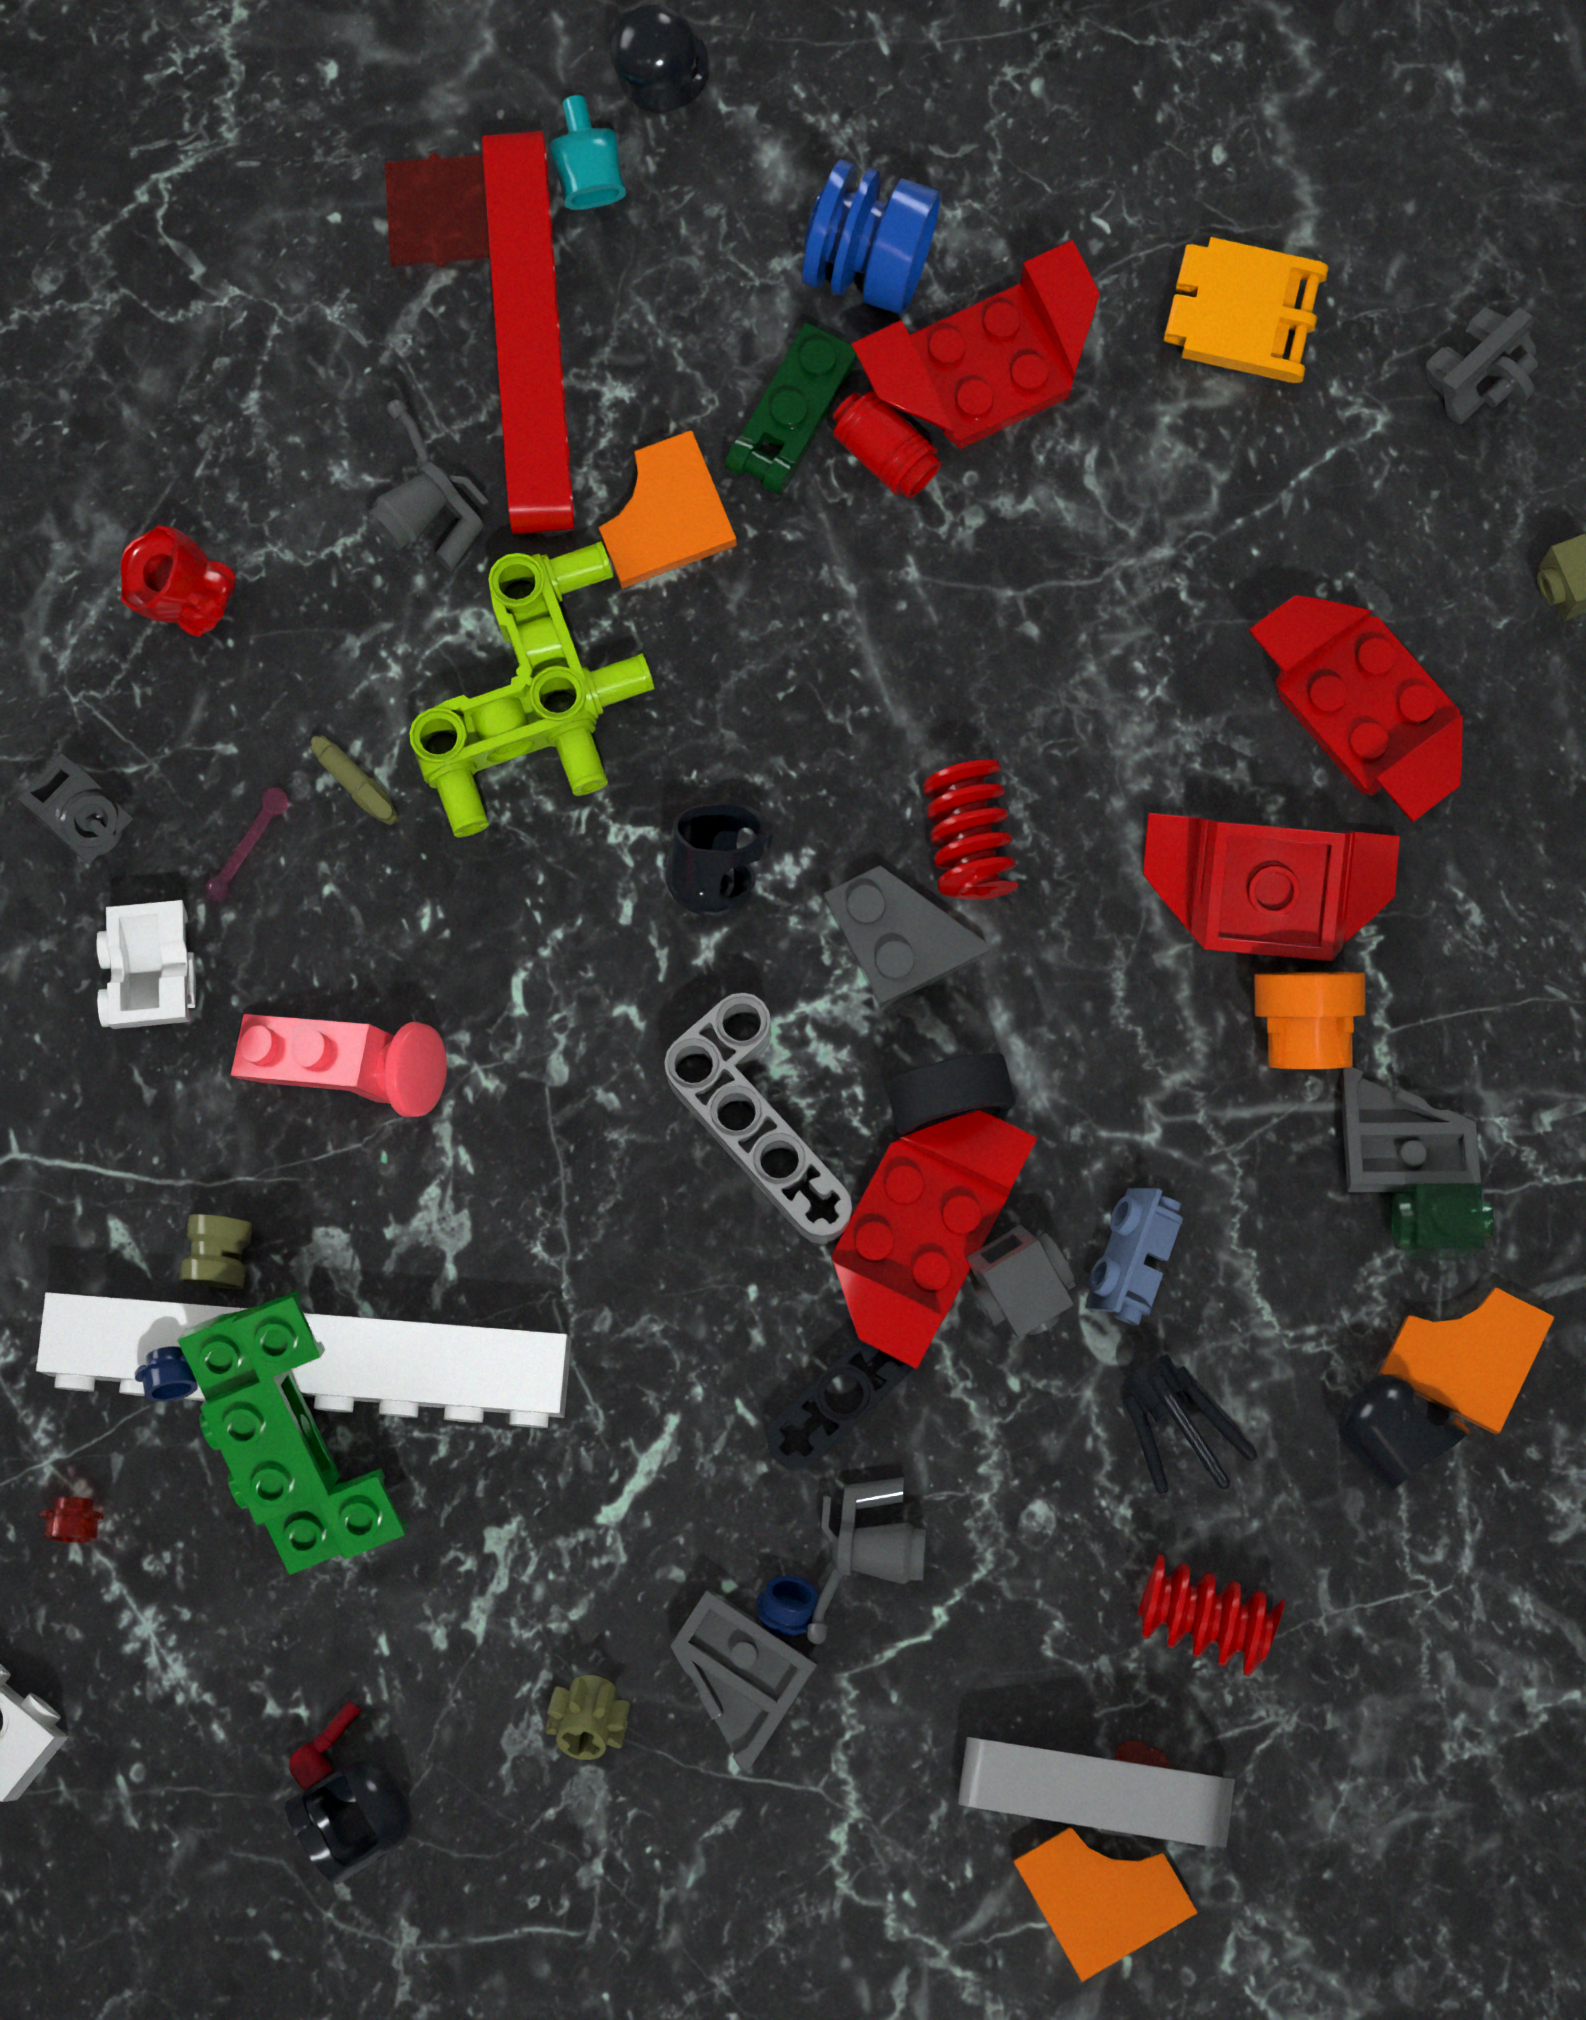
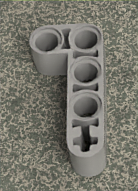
(768, 1129)
(1096, 1792)

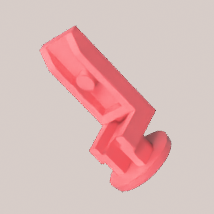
(345, 1056)

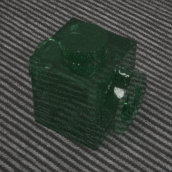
(1441, 1220)

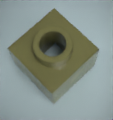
(1564, 577)

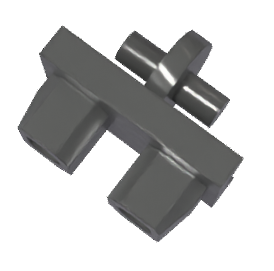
(1492, 371)

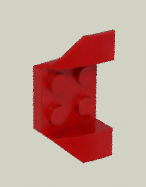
(993, 357)
(1365, 701)
(1269, 884)
(919, 1223)

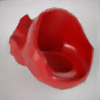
(174, 581)

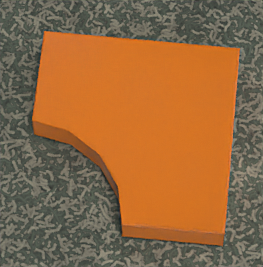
(671, 514)
(1473, 1361)
(1101, 1903)

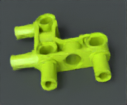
(513, 718)

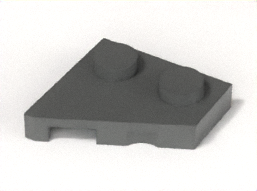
(899, 935)
(1402, 1139)
(741, 1673)

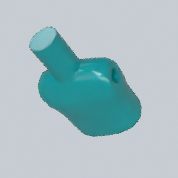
(586, 160)

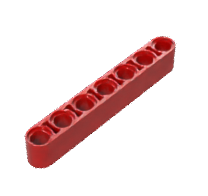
(527, 333)

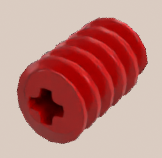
(966, 831)
(1208, 1616)

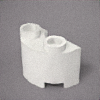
(148, 964)

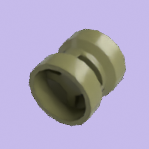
(216, 1251)

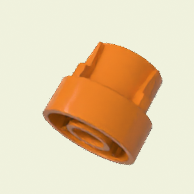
(1310, 1017)

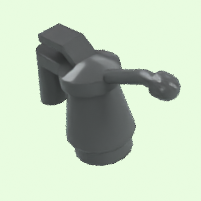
(412, 506)
(881, 1551)

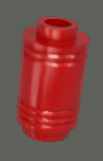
(886, 443)

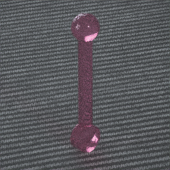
(274, 803)

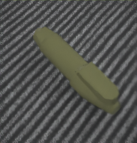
(364, 790)

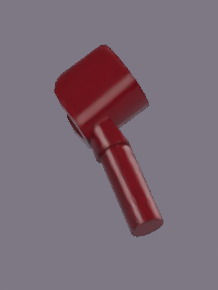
(308, 1763)

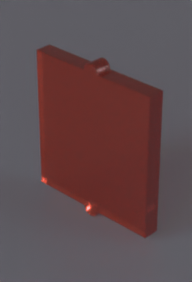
(437, 210)

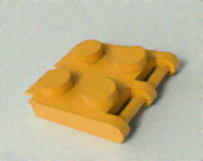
(1244, 308)

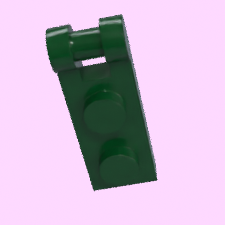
(793, 408)

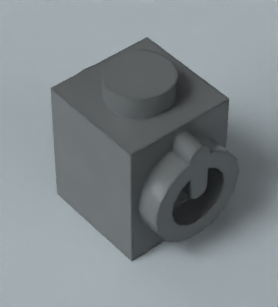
(75, 809)
(1022, 1282)

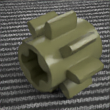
(587, 1717)

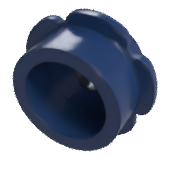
(166, 1375)
(787, 1605)

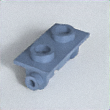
(1140, 1226)

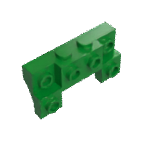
(273, 1442)

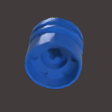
(870, 236)

